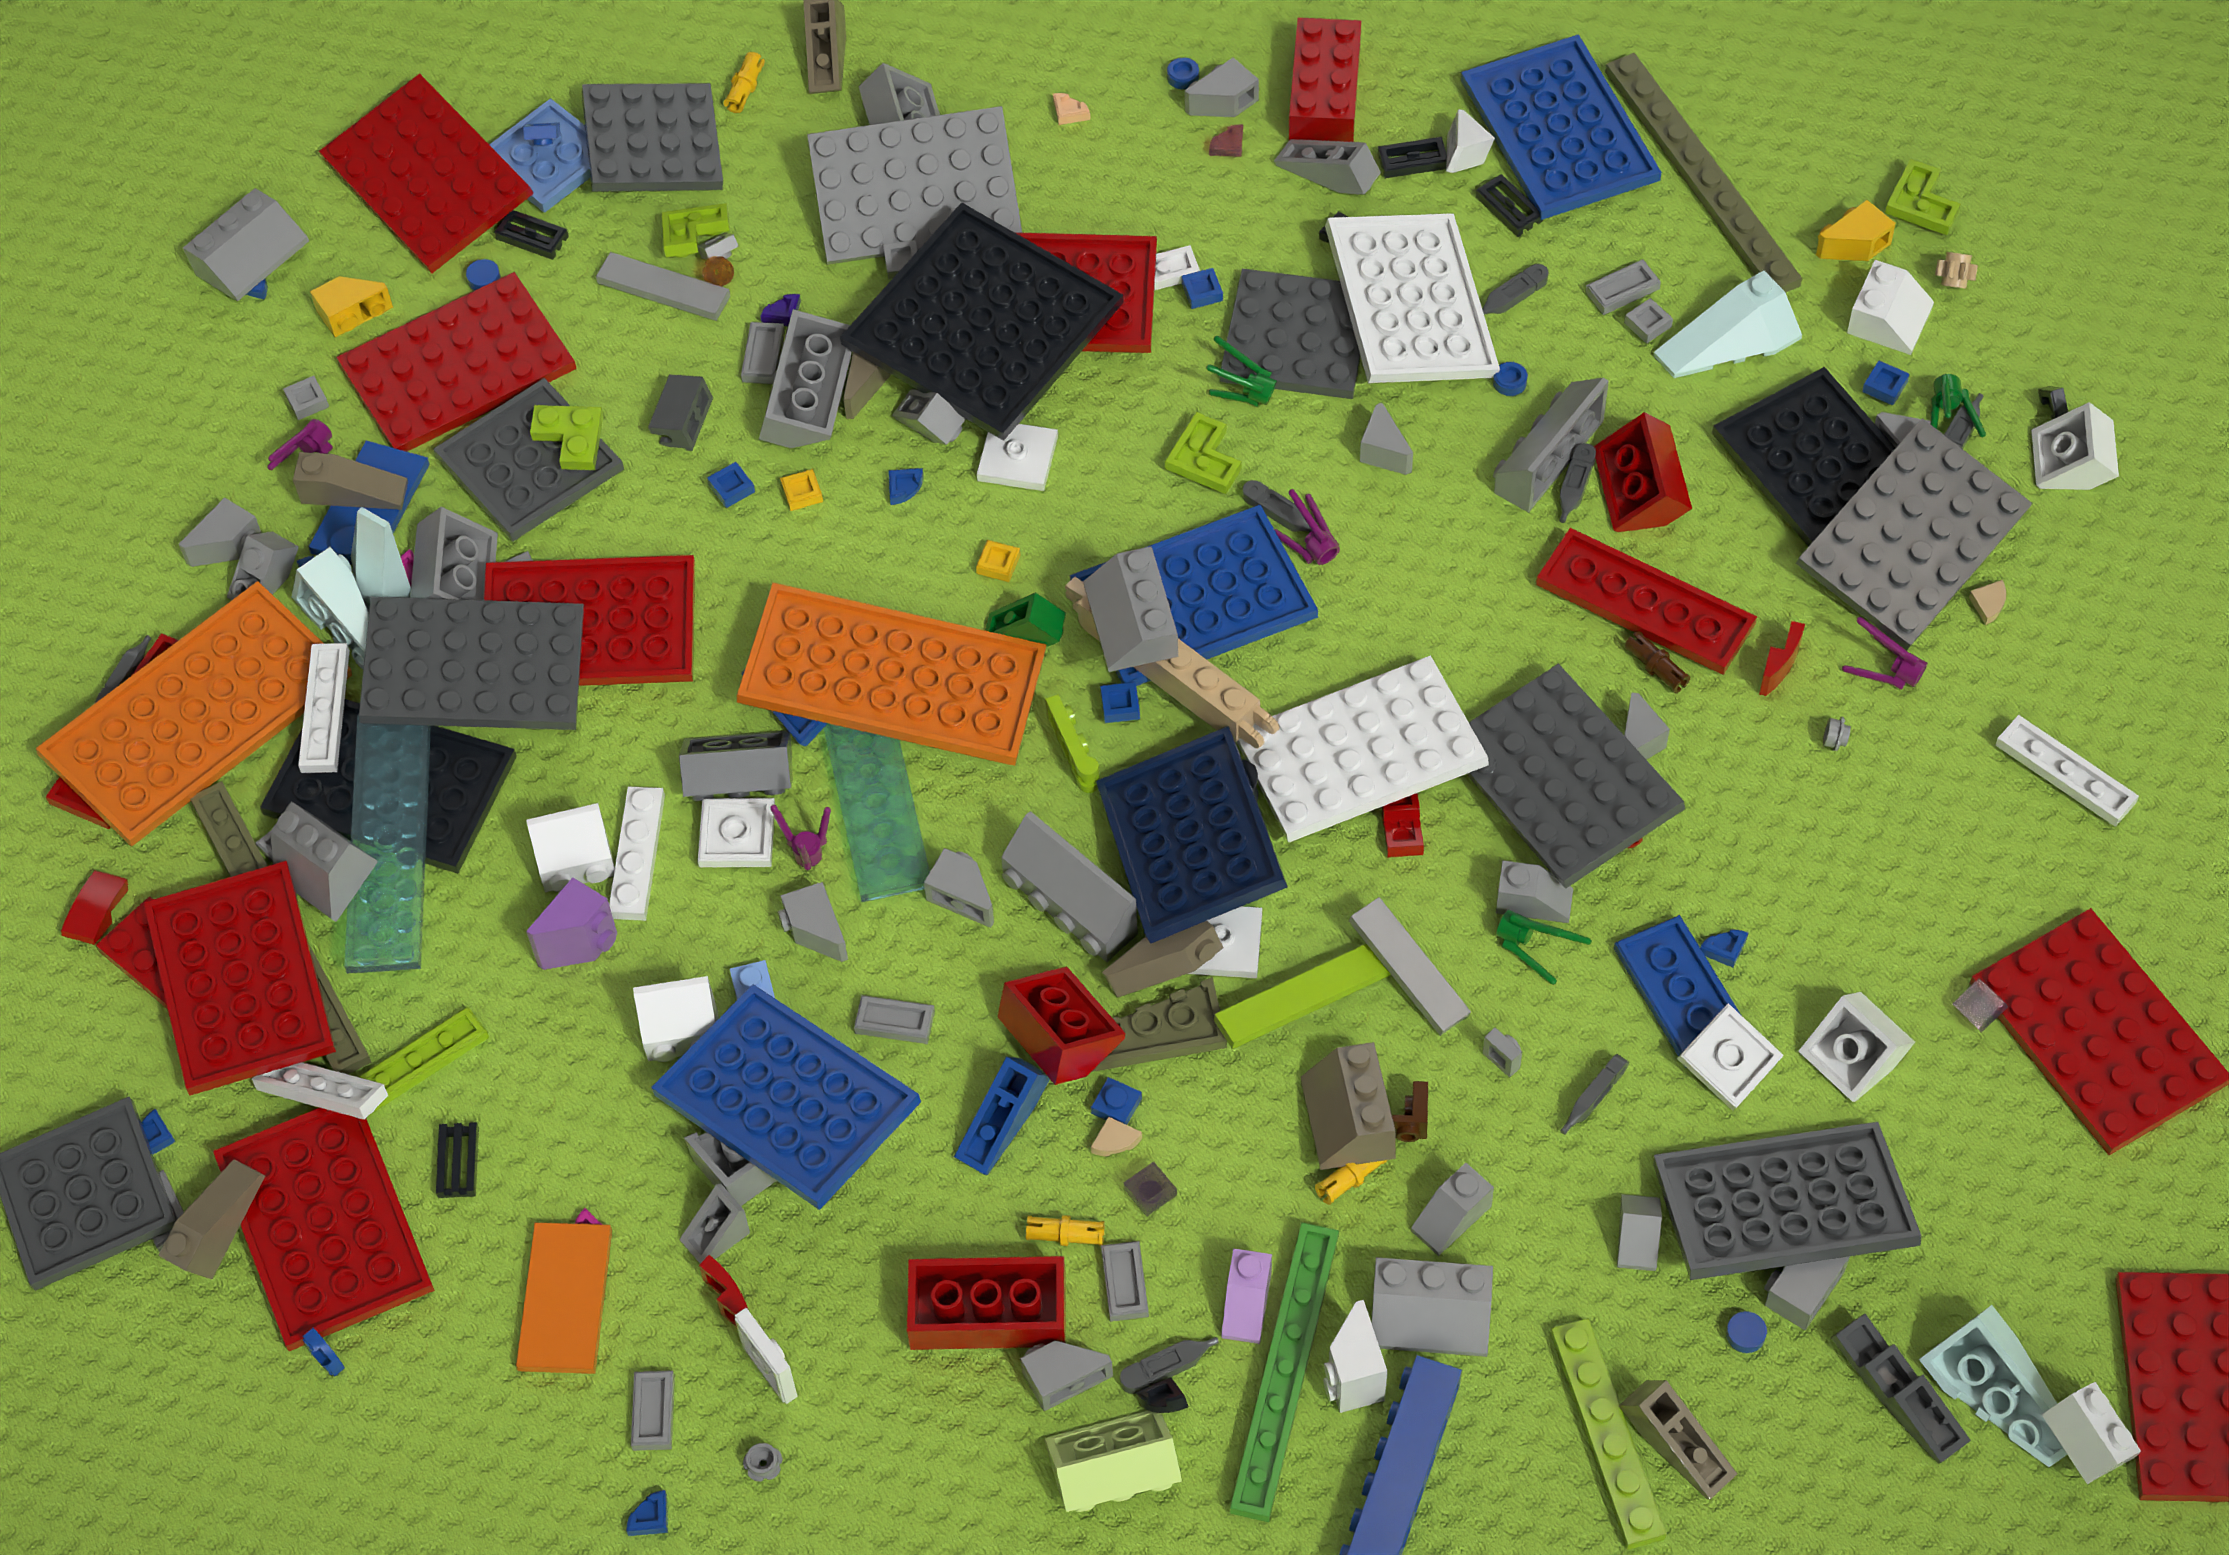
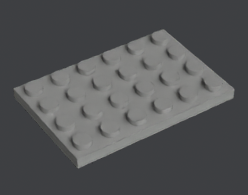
(908, 178)

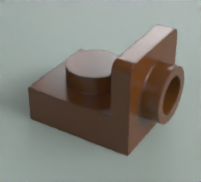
(1414, 1123)

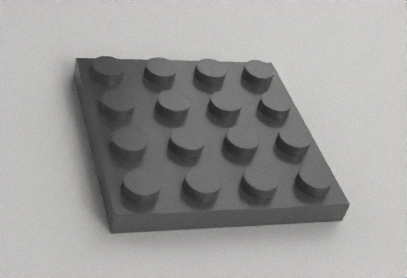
(651, 137)
(1296, 332)
(517, 477)
(83, 1193)

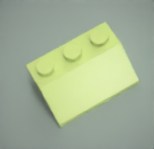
(1113, 1460)

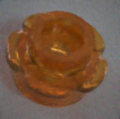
(724, 267)

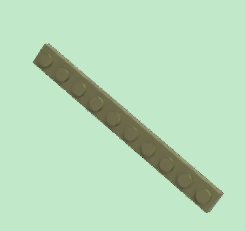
(1701, 172)
(241, 856)

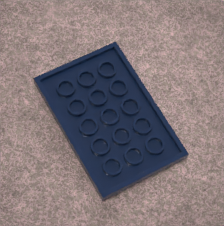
(1190, 835)

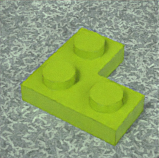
(1914, 199)
(684, 226)
(577, 429)
(1196, 455)

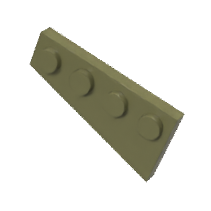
(1169, 1028)

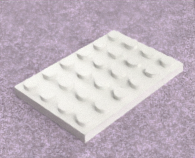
(1411, 298)
(1363, 749)

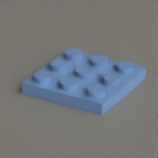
(552, 168)

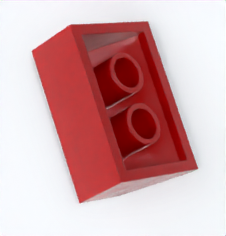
(1642, 475)
(1059, 1023)

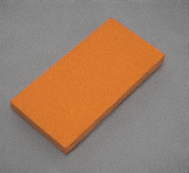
(564, 1298)

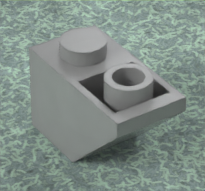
(1223, 91)
(263, 559)

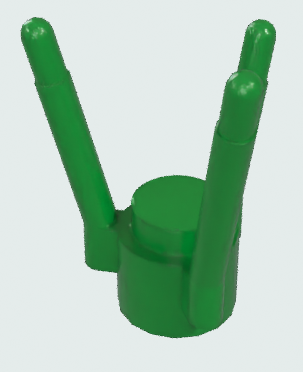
(1258, 387)
(1948, 397)
(1519, 929)

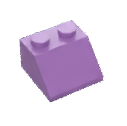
(572, 928)

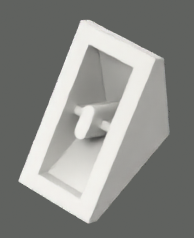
(1466, 143)

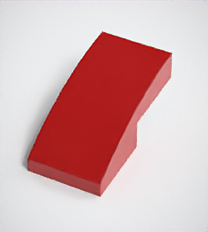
(1780, 660)
(1403, 827)
(92, 908)
(730, 1299)

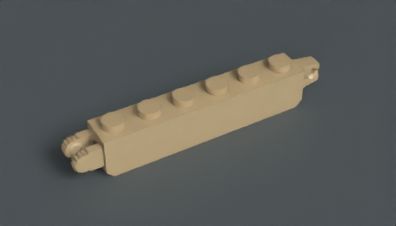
(1194, 683)

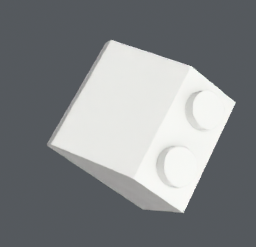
(1890, 308)
(2075, 450)
(571, 846)
(674, 1016)
(1856, 1045)
(1355, 1364)
(2091, 1432)

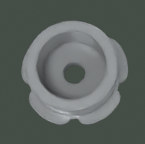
(1836, 733)
(762, 1452)

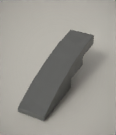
(1900, 1390)

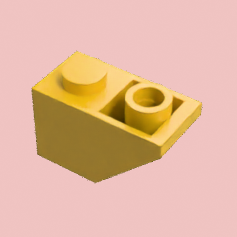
(1857, 235)
(350, 302)

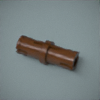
(1657, 662)

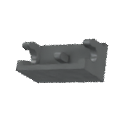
(681, 411)

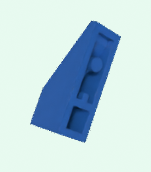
(1002, 1113)

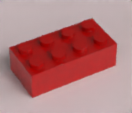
(1325, 79)
(986, 1302)

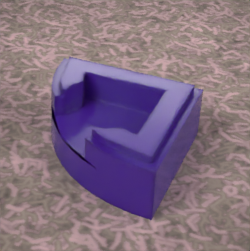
(781, 310)

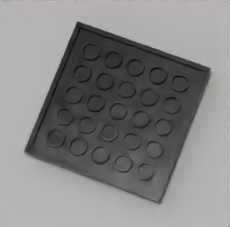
(982, 320)

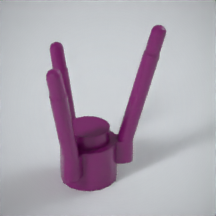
(310, 439)
(1319, 542)
(1906, 666)
(805, 845)

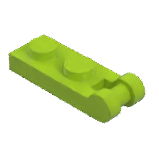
(1072, 744)

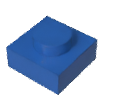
(542, 133)
(1202, 288)
(1885, 382)
(731, 484)
(1120, 702)
(1116, 1101)

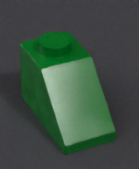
(1029, 619)

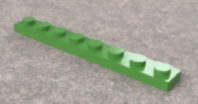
(1284, 1373)

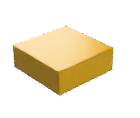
(801, 489)
(998, 561)

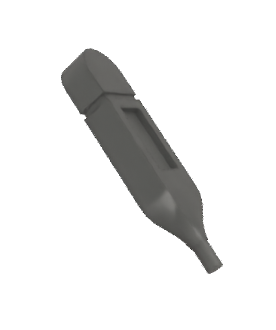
(1516, 289)
(1962, 425)
(1576, 479)
(1274, 506)
(125, 667)
(1596, 1091)
(1163, 1364)

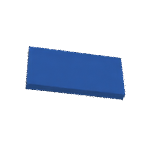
(384, 458)
(1674, 980)

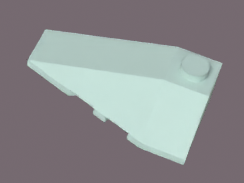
(1741, 324)
(377, 559)
(332, 599)
(1998, 1380)

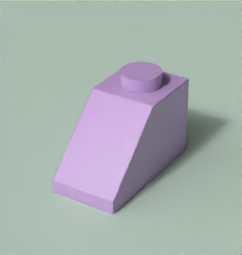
(1246, 1295)

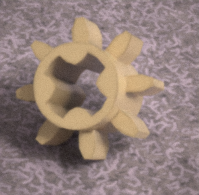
(1956, 270)

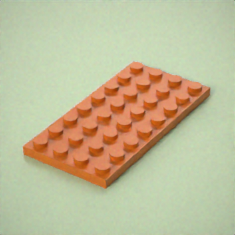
(892, 674)
(187, 715)

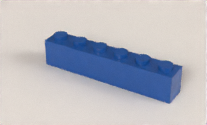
(1404, 1459)

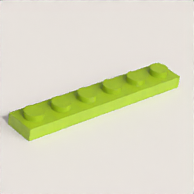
(1608, 1434)

